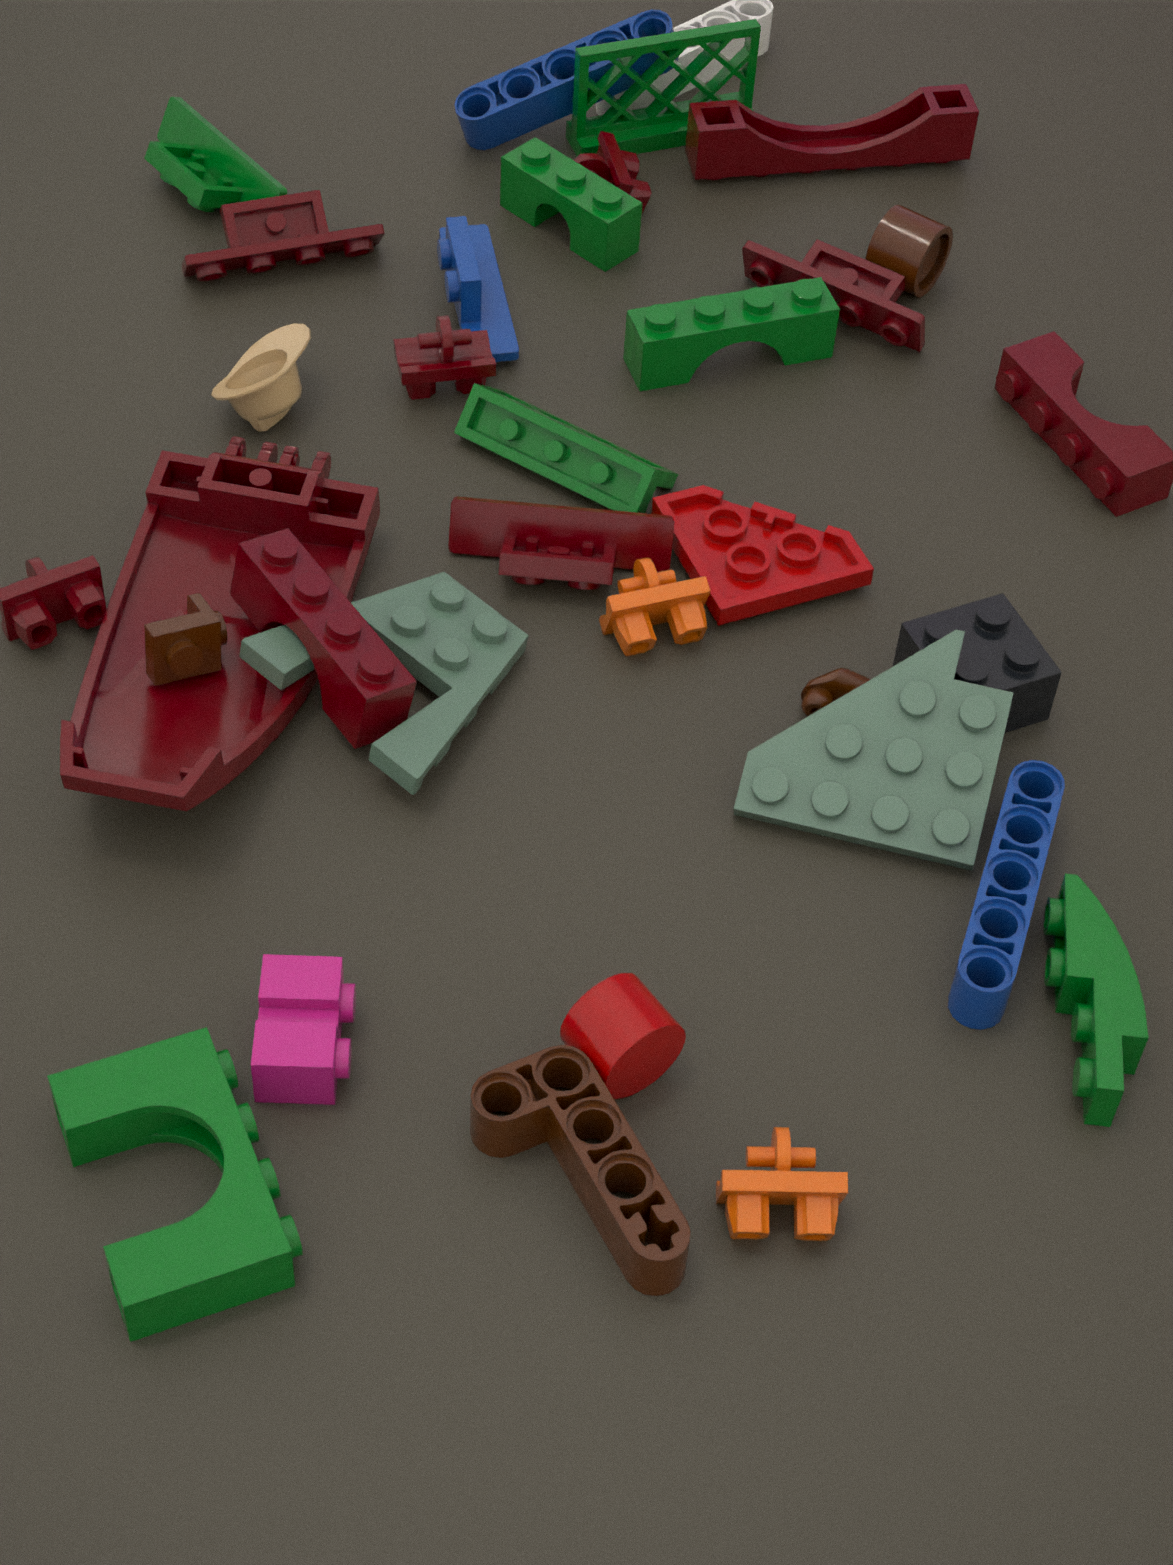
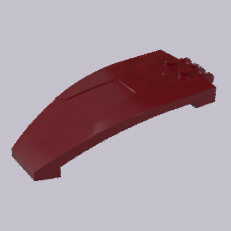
(199, 733)

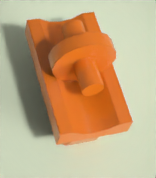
(653, 600)
(811, 1192)

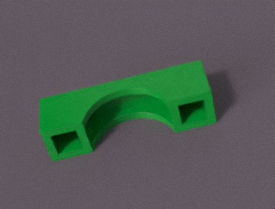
(673, 339)

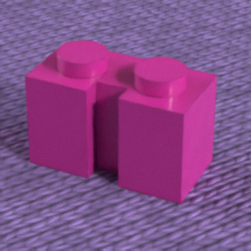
(299, 1029)

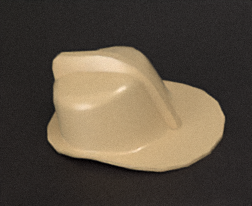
(266, 377)

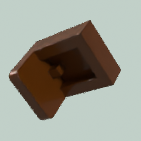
(185, 644)

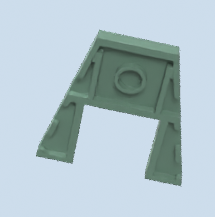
(443, 640)

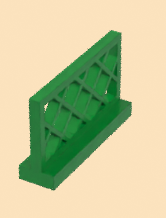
(663, 121)

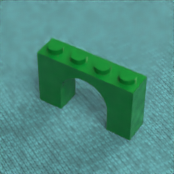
(231, 1245)

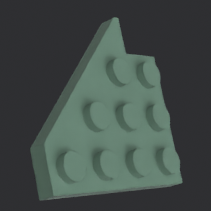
(889, 763)

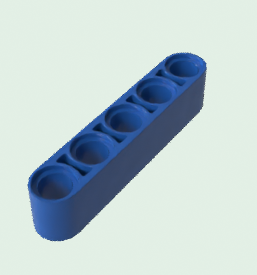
(544, 86)
(1006, 895)

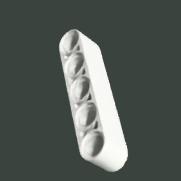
(727, 13)

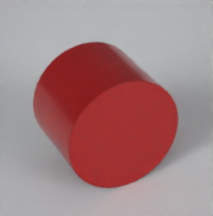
(624, 1033)

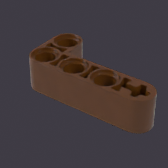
(593, 1169)

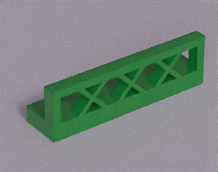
(561, 450)

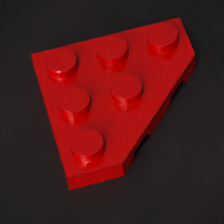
(758, 554)

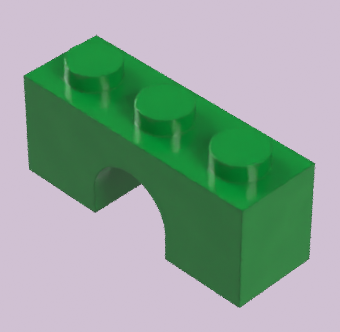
(600, 216)

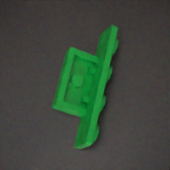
(206, 162)

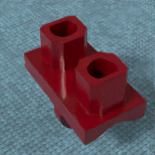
(616, 167)
(442, 357)
(51, 597)

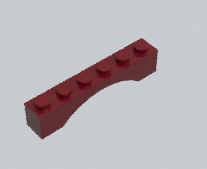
(922, 128)

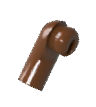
(828, 688)

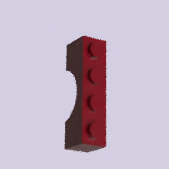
(1117, 462)
(358, 675)

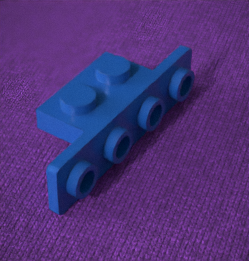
(476, 284)

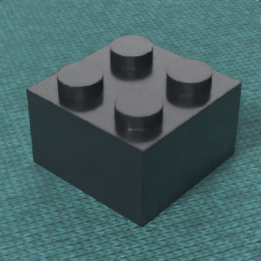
(994, 653)

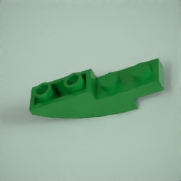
(1100, 991)

